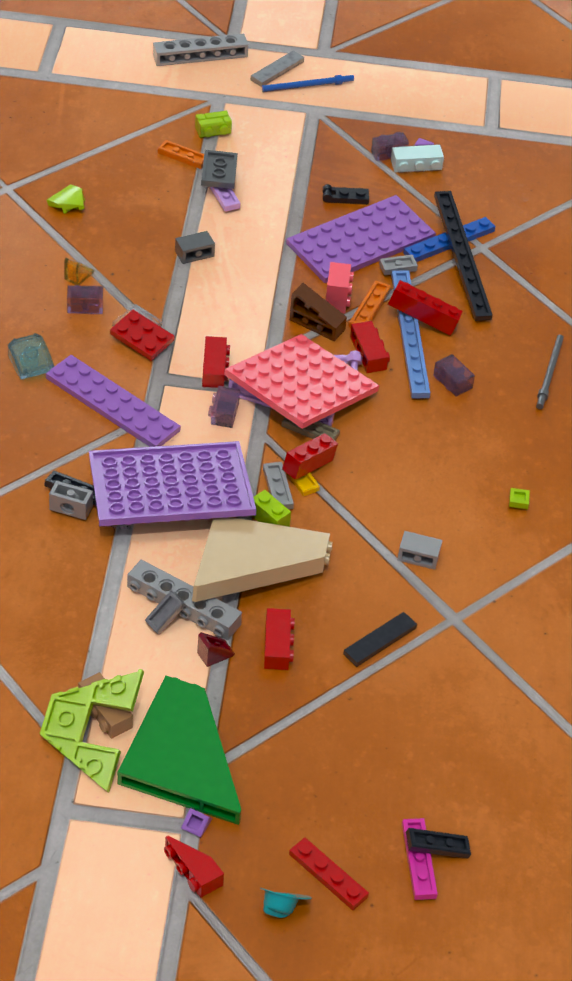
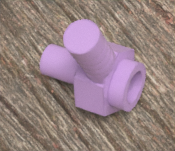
(353, 359)

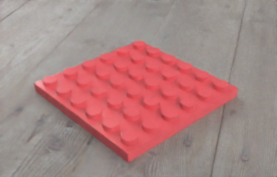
(301, 380)

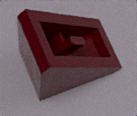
(213, 649)

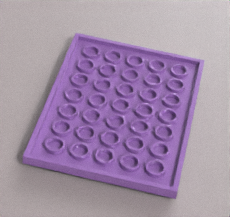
(170, 483)

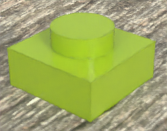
(519, 498)

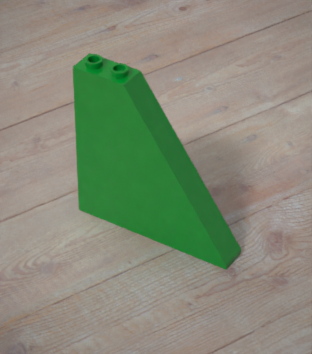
(181, 754)

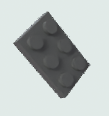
(219, 169)

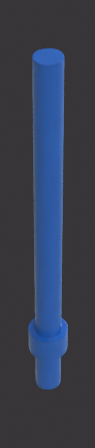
(337, 79)

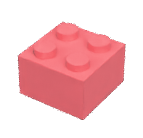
(338, 286)

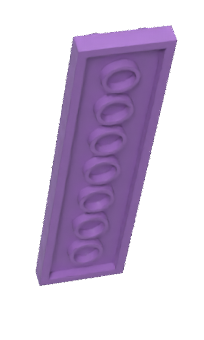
(113, 402)

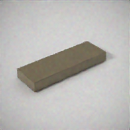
(313, 430)

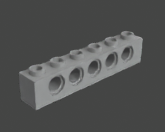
(200, 49)
(208, 614)

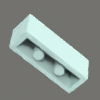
(417, 158)

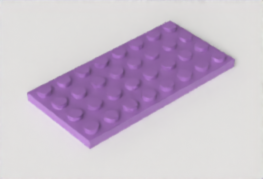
(360, 237)

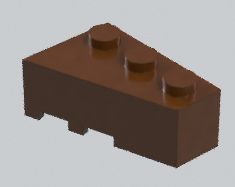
(316, 313)

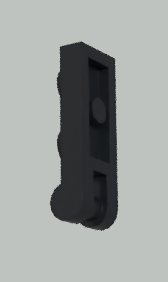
(345, 195)

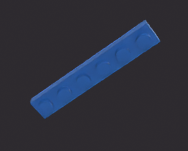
(440, 242)

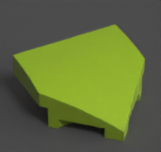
(68, 198)

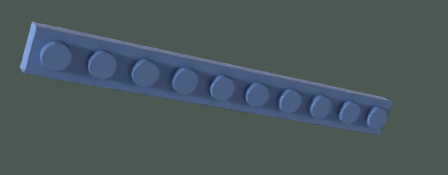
(412, 346)

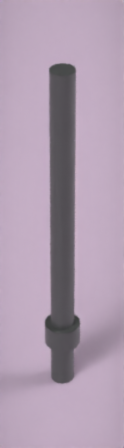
(543, 393)

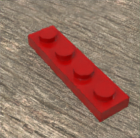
(329, 873)

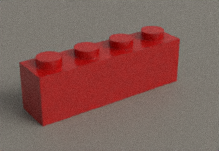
(425, 307)

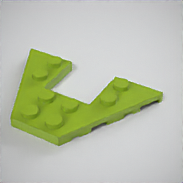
(69, 716)

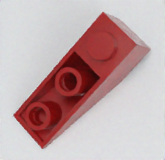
(197, 867)

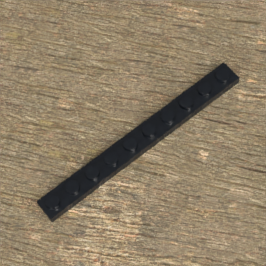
(463, 256)

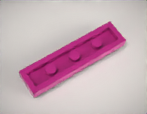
(420, 865)

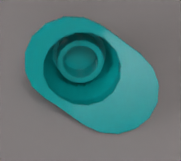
(280, 904)

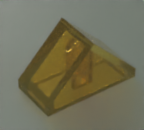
(76, 272)

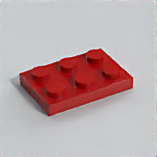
(142, 335)

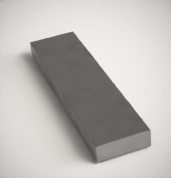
(277, 68)

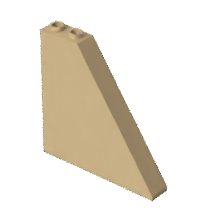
(257, 554)

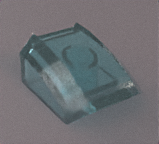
(30, 356)

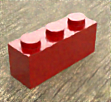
(368, 343)
(215, 361)
(309, 456)
(278, 639)

